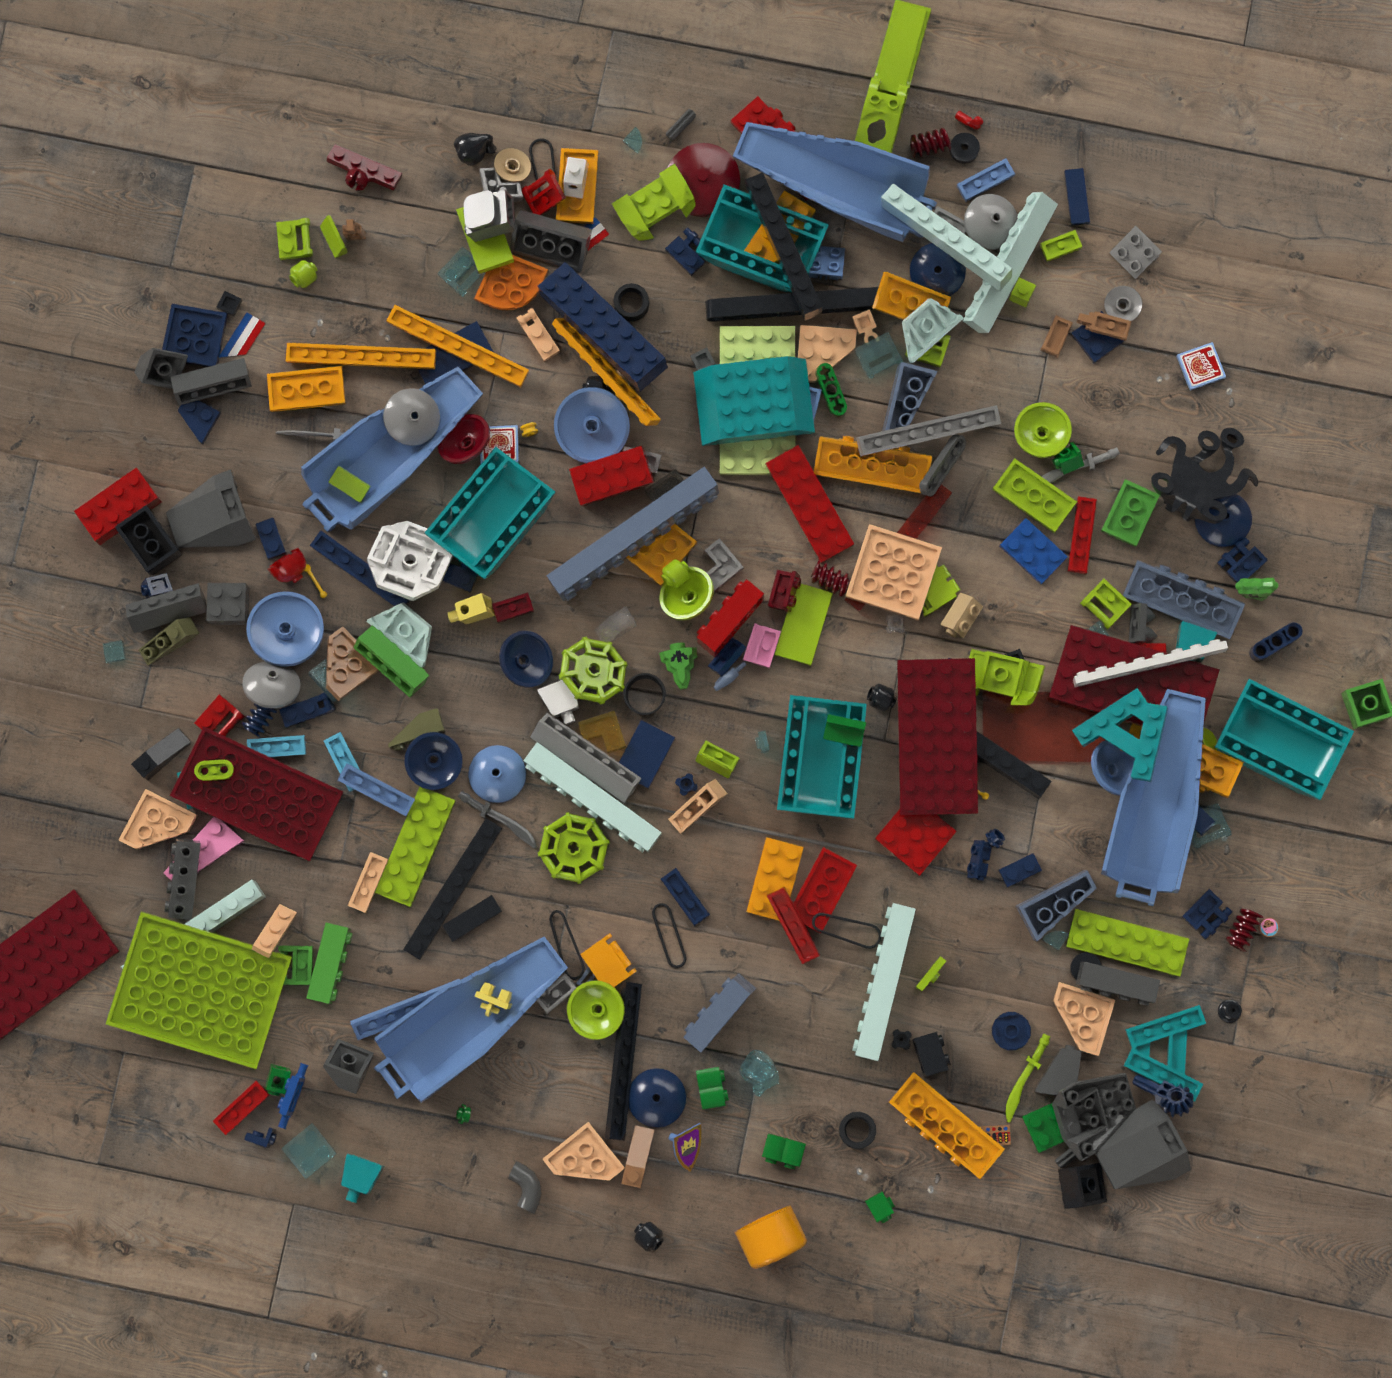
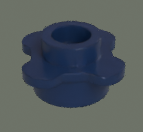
(681, 783)
(995, 838)

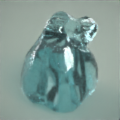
(759, 1071)

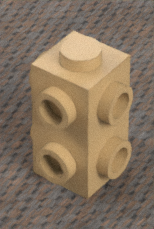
(961, 616)

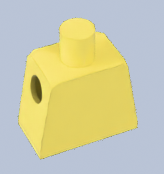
(479, 608)

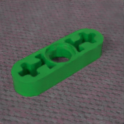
(821, 378)

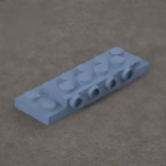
(1184, 598)

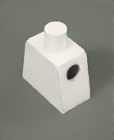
(575, 175)
(559, 701)

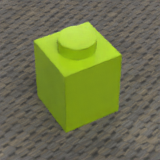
(1022, 292)

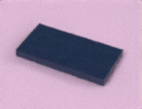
(446, 362)

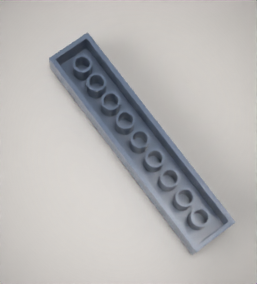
(633, 534)

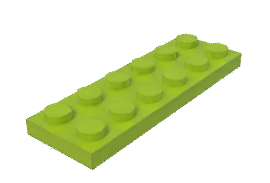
(415, 846)
(1127, 942)

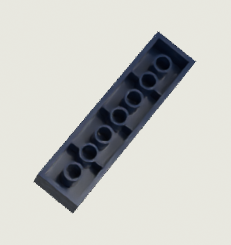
(602, 327)

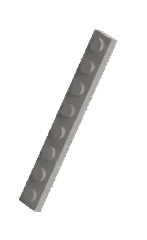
(928, 430)

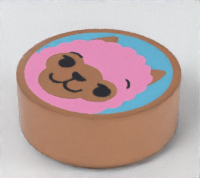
(1269, 927)

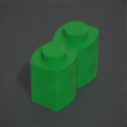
(711, 1087)
(783, 1150)

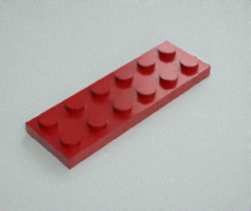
(809, 503)

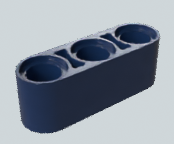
(1284, 638)

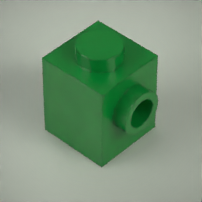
(880, 1207)

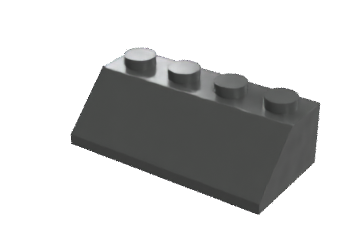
(550, 240)

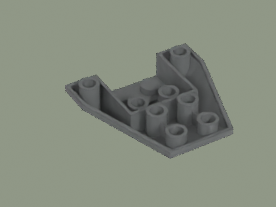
(211, 516)
(1092, 1112)
(1144, 1149)

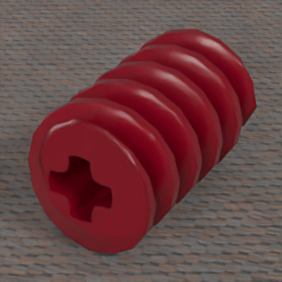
(930, 141)
(830, 578)
(1243, 929)

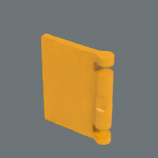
(608, 962)

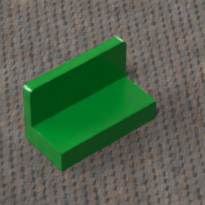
(844, 730)

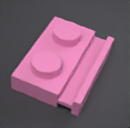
(762, 645)

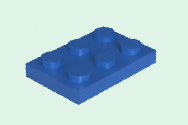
(1033, 551)

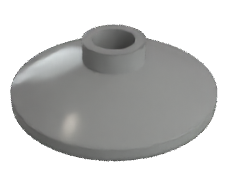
(1126, 296)

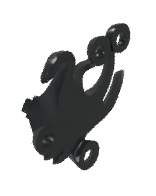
(1195, 490)

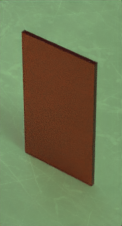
(1038, 729)

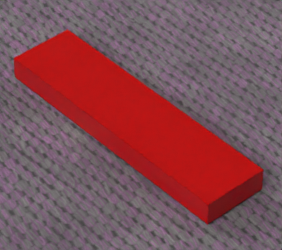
(1082, 535)
(793, 925)

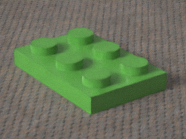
(1130, 513)

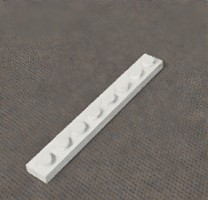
(1157, 660)

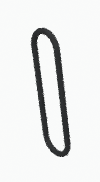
(661, 938)

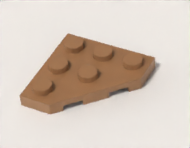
(345, 665)

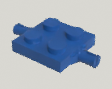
(288, 1103)

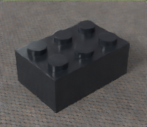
(148, 540)

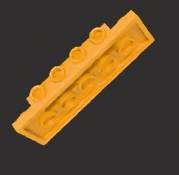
(888, 468)
(1216, 770)
(946, 1126)

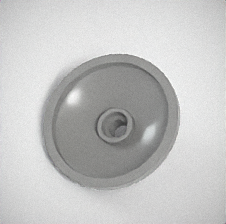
(981, 224)
(400, 423)
(268, 690)

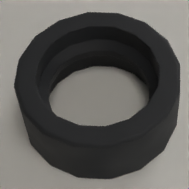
(631, 288)
(872, 1130)

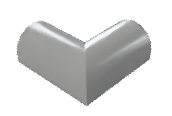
(492, 182)
(556, 993)

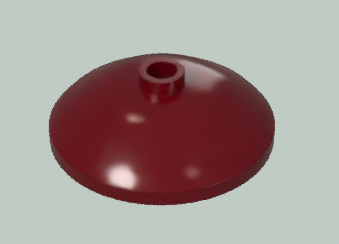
(465, 440)

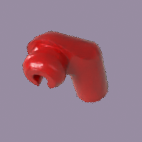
(968, 121)

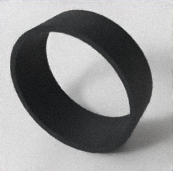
(644, 676)

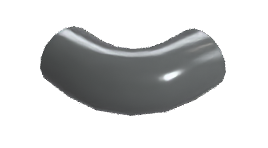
(529, 1184)

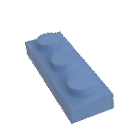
(985, 180)

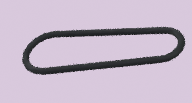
(532, 159)
(572, 938)
(842, 938)

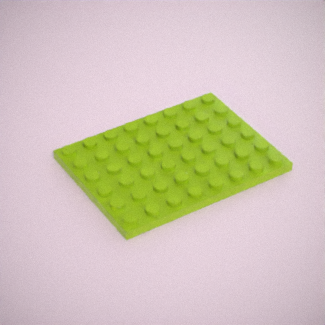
(198, 990)

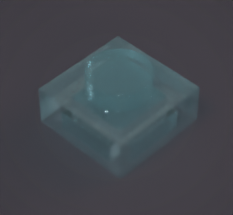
(761, 742)

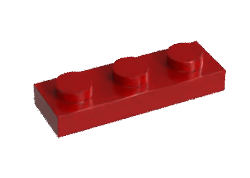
(241, 1107)

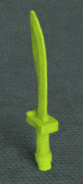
(1015, 1094)

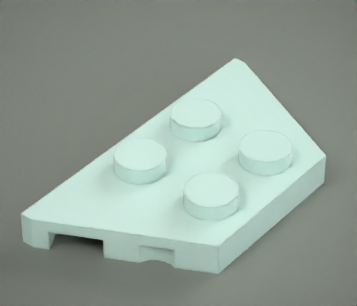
(927, 327)
(405, 630)

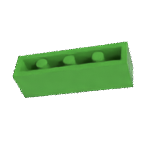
(391, 661)
(328, 963)

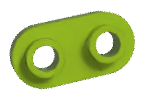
(214, 770)

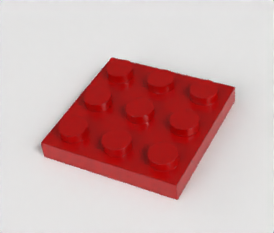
(915, 839)

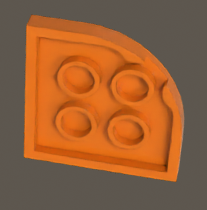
(511, 285)

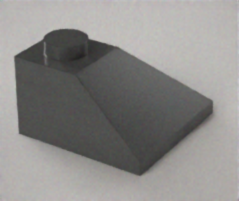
(158, 366)
(348, 1065)

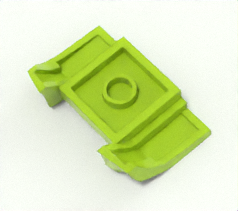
(654, 203)
(1007, 676)

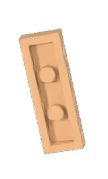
(368, 882)
(274, 931)

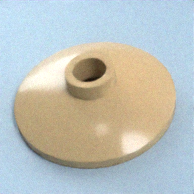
(512, 158)

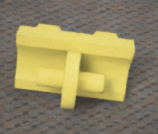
(486, 994)

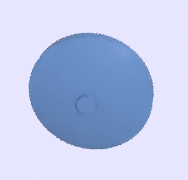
(591, 424)
(285, 629)

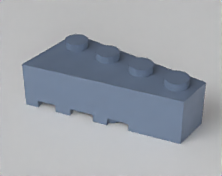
(907, 393)
(719, 1012)

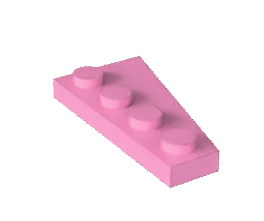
(215, 841)

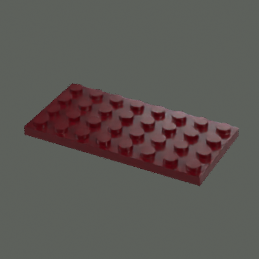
(1091, 650)
(937, 736)
(259, 796)
(49, 959)

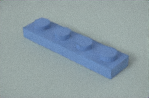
(376, 789)

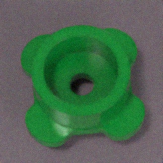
(463, 1114)

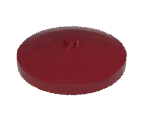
(705, 172)

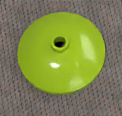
(1047, 419)
(677, 601)
(583, 1012)

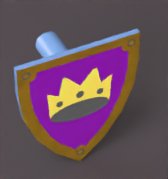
(687, 1146)

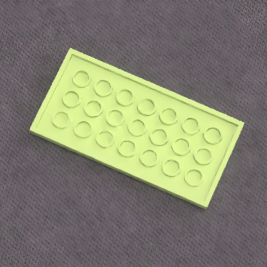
(749, 344)

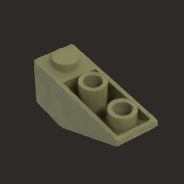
(169, 640)
(423, 723)

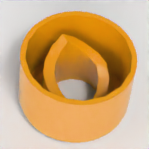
(771, 1237)

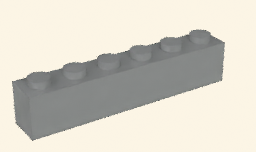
(585, 757)

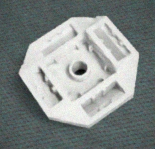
(406, 543)

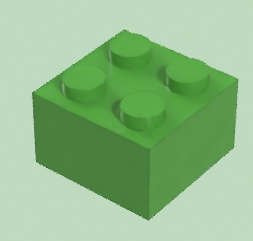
(1367, 704)

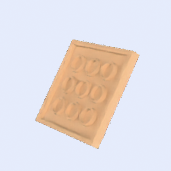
(893, 572)

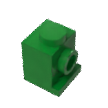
(1068, 459)
(277, 1071)

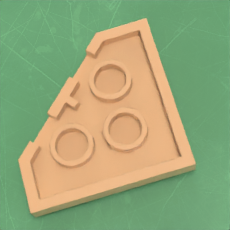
(824, 346)
(156, 821)
(1084, 1016)
(584, 1156)

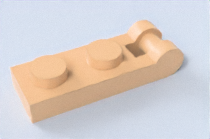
(538, 335)

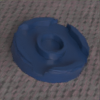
(1011, 1031)

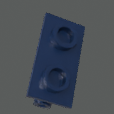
(979, 850)

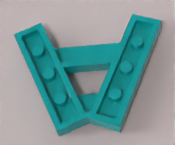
(1106, 726)
(1175, 1027)

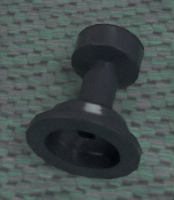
(1229, 1011)

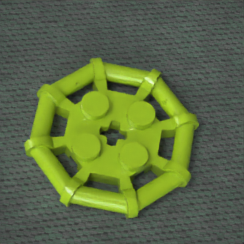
(585, 677)
(579, 857)

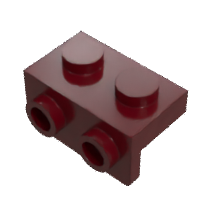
(784, 590)

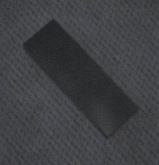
(472, 918)

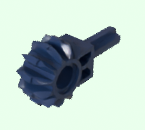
(1166, 1094)

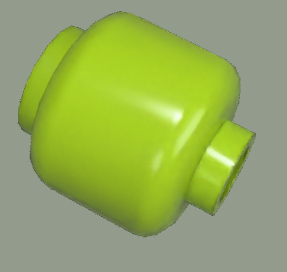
(303, 274)
(675, 573)

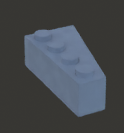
(1050, 906)

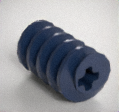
(258, 719)

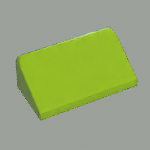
(333, 237)
(717, 759)

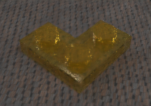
(606, 726)

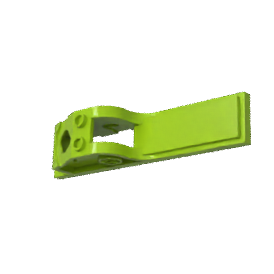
(894, 72)

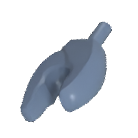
(728, 677)

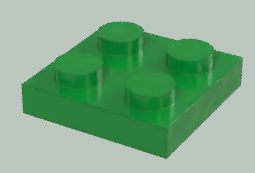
(1043, 1128)

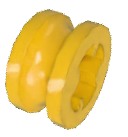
(529, 429)

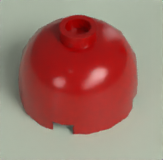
(289, 567)

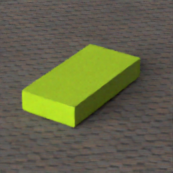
(349, 484)

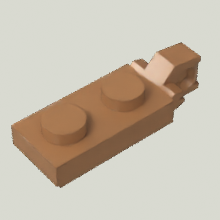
(353, 230)
(1105, 324)

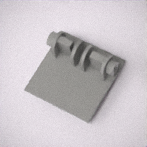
(1135, 252)

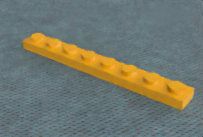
(457, 346)
(361, 355)
(607, 373)

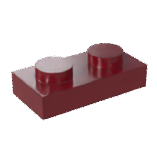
(513, 607)

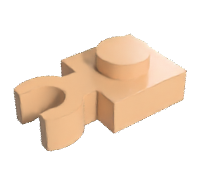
(864, 324)

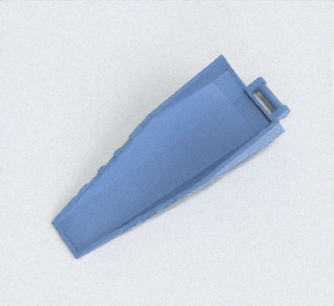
(836, 174)
(378, 458)
(1159, 816)
(450, 1027)

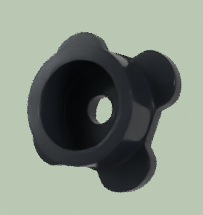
(906, 1038)

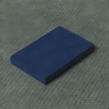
(646, 752)

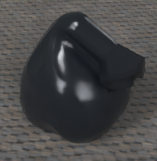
(472, 147)

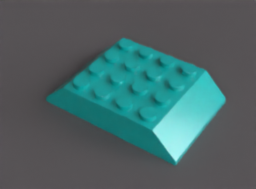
(733, 227)
(753, 400)
(491, 513)
(1284, 740)
(816, 772)

